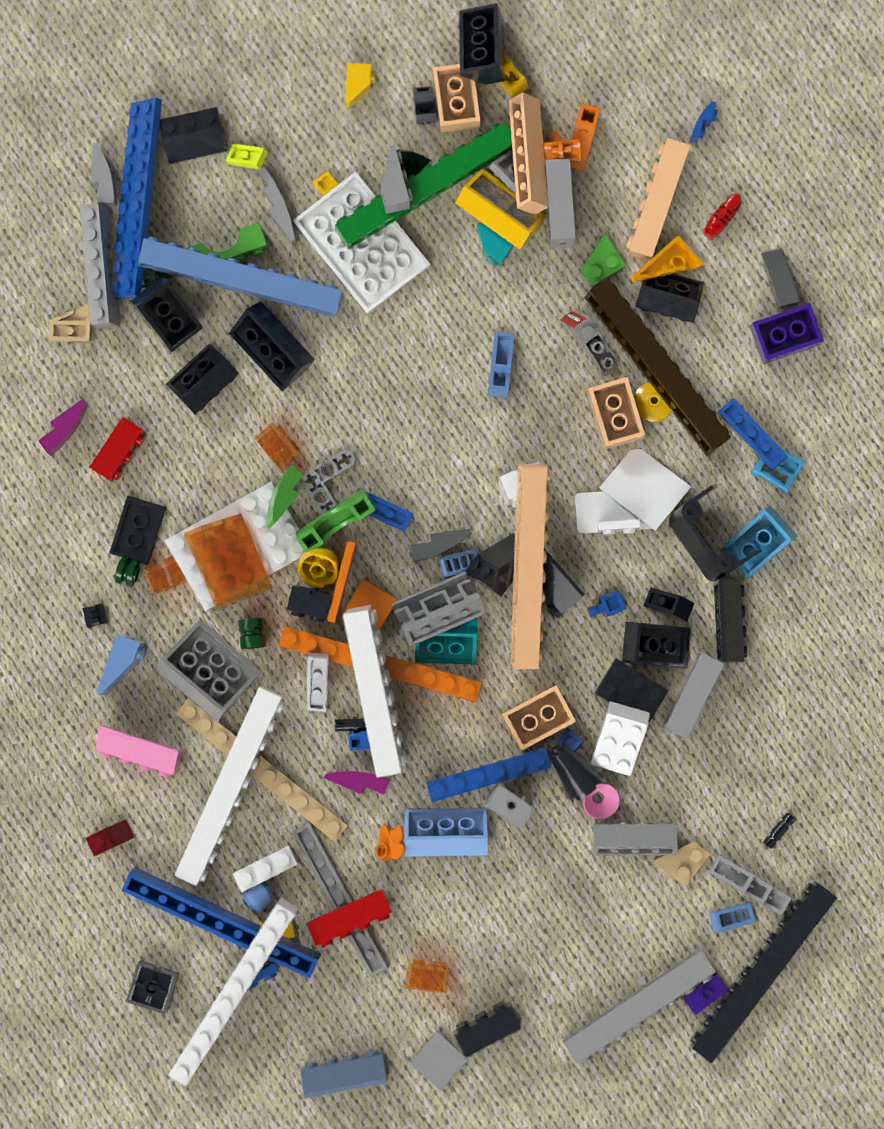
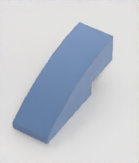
(501, 364)

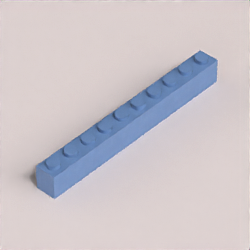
(239, 277)

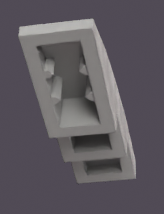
(278, 210)
(750, 885)

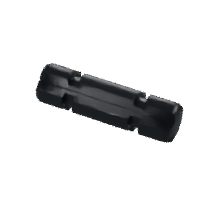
(779, 830)

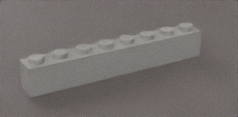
(639, 1006)

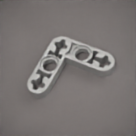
(322, 478)

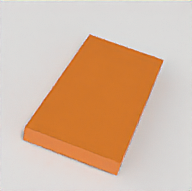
(342, 582)

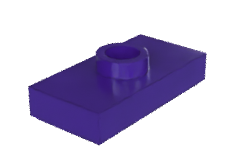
(705, 994)

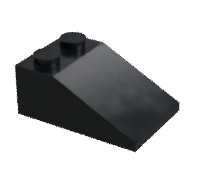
(495, 566)
(656, 645)

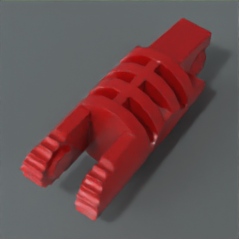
(722, 216)

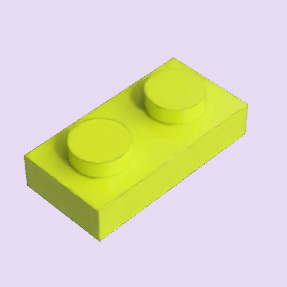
(246, 156)

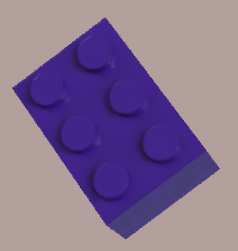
(786, 333)

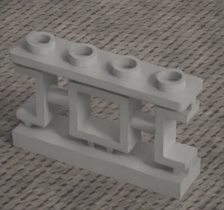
(458, 610)

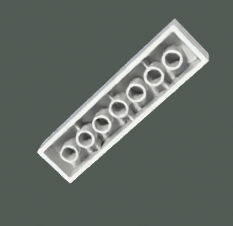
(374, 690)

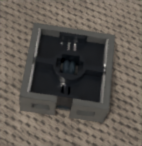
(154, 995)

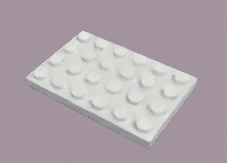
(371, 268)
(274, 545)

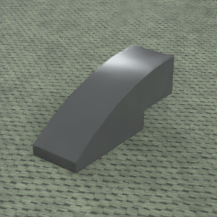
(780, 279)
(439, 544)

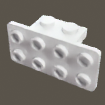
(601, 513)

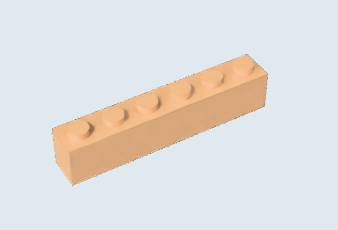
(528, 153)
(658, 200)

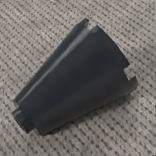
(574, 772)

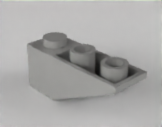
(393, 187)
(594, 345)

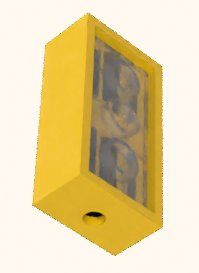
(497, 208)

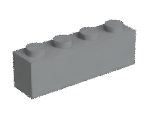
(635, 839)

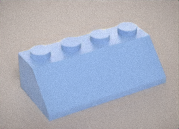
(446, 832)

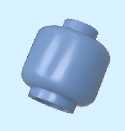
(258, 897)

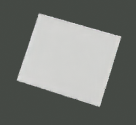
(645, 487)

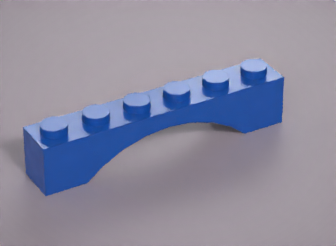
(488, 775)

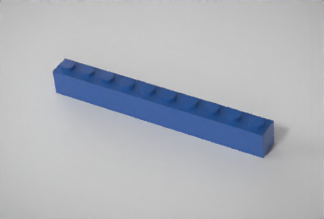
(216, 920)

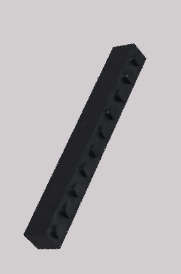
(762, 972)

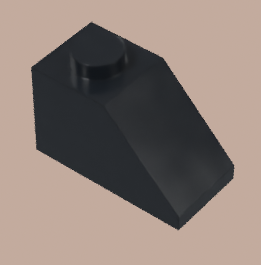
(669, 604)

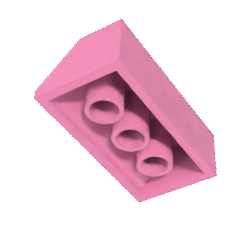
(138, 750)

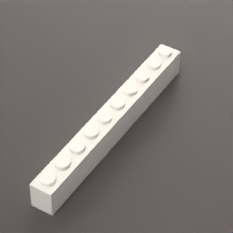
(229, 786)
(233, 991)

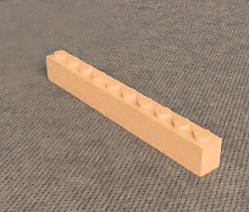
(528, 566)

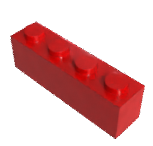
(349, 917)

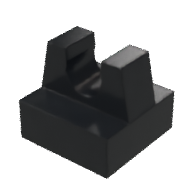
(94, 615)

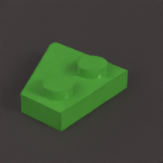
(602, 262)

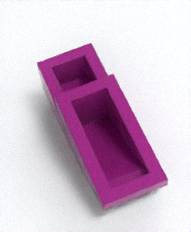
(64, 427)
(359, 780)

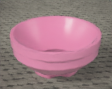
(606, 806)

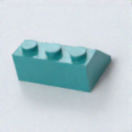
(451, 646)

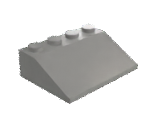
(208, 670)

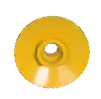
(646, 409)

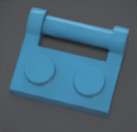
(789, 468)

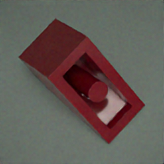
(109, 837)

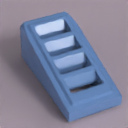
(443, 563)
(716, 924)

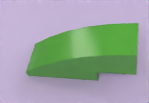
(283, 495)

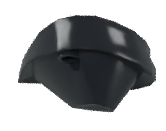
(412, 162)

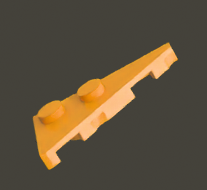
(672, 259)

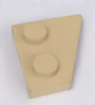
(72, 326)
(684, 863)

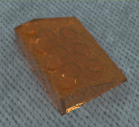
(227, 561)

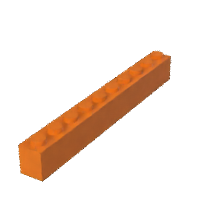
(398, 669)

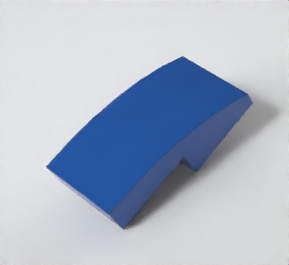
(708, 115)

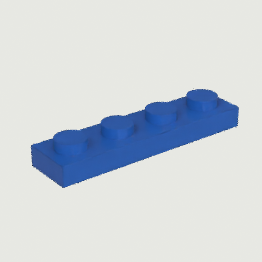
(752, 434)

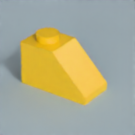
(358, 82)

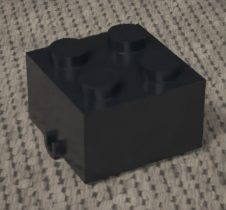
(309, 602)

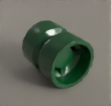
(252, 633)

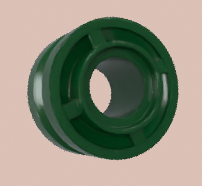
(127, 571)

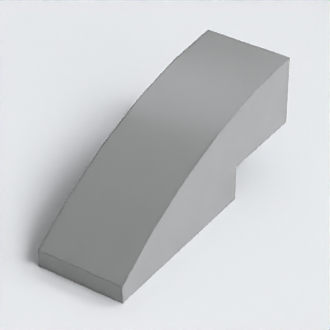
(102, 178)

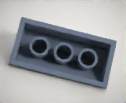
(343, 1074)

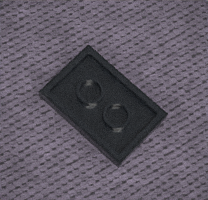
(137, 530)

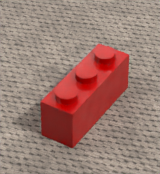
(118, 450)

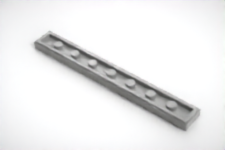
(338, 896)

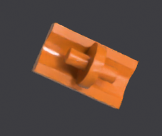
(563, 150)

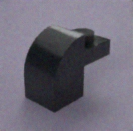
(424, 105)

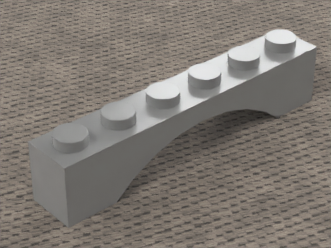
(95, 232)

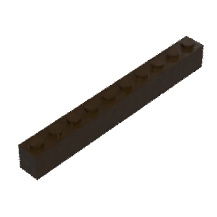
(657, 366)

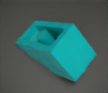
(493, 245)

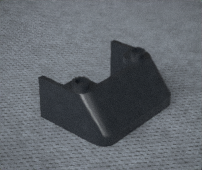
(683, 525)

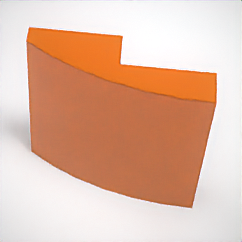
(370, 594)

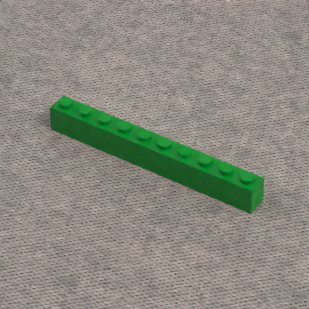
(427, 184)

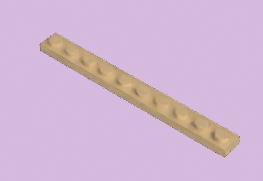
(264, 772)

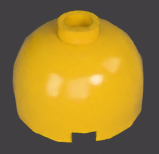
(318, 567)

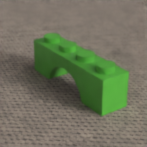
(250, 242)
(348, 511)

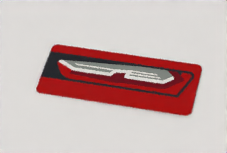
(573, 319)

